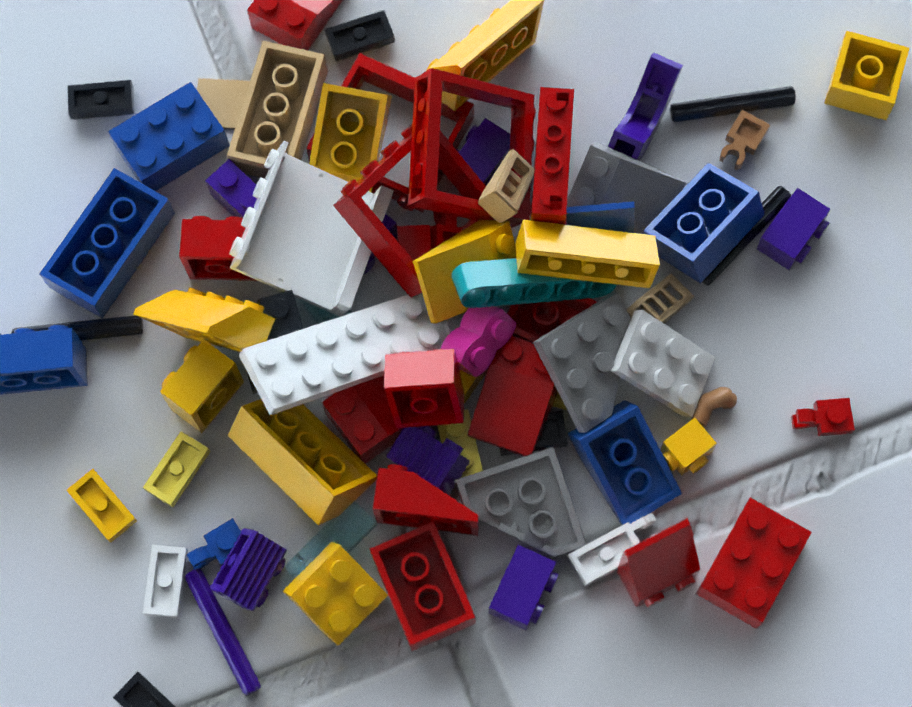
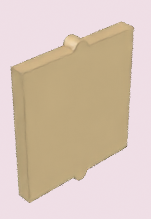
(224, 98)

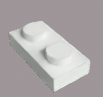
(165, 581)

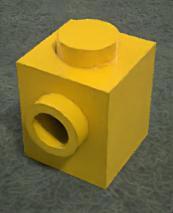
(688, 448)

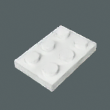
(663, 363)

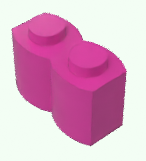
(478, 338)

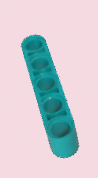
(499, 284)

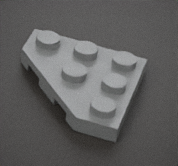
(581, 360)
(526, 502)

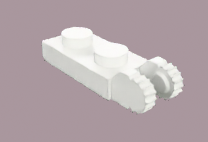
(605, 553)

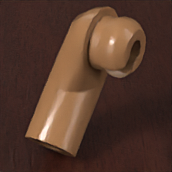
(712, 400)

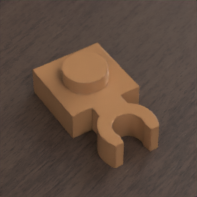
(744, 136)

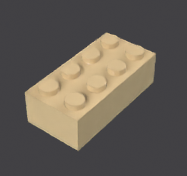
(277, 106)

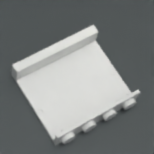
(298, 236)

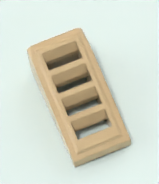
(505, 189)
(651, 295)

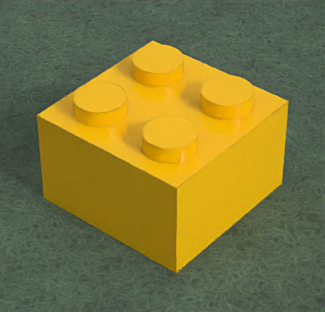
(866, 75)
(201, 385)
(335, 593)

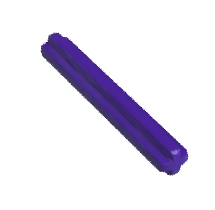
(222, 632)

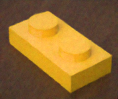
(101, 505)

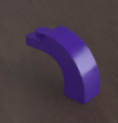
(647, 107)

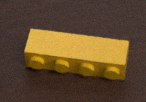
(586, 254)

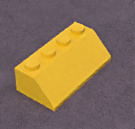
(491, 45)
(209, 317)
(302, 458)

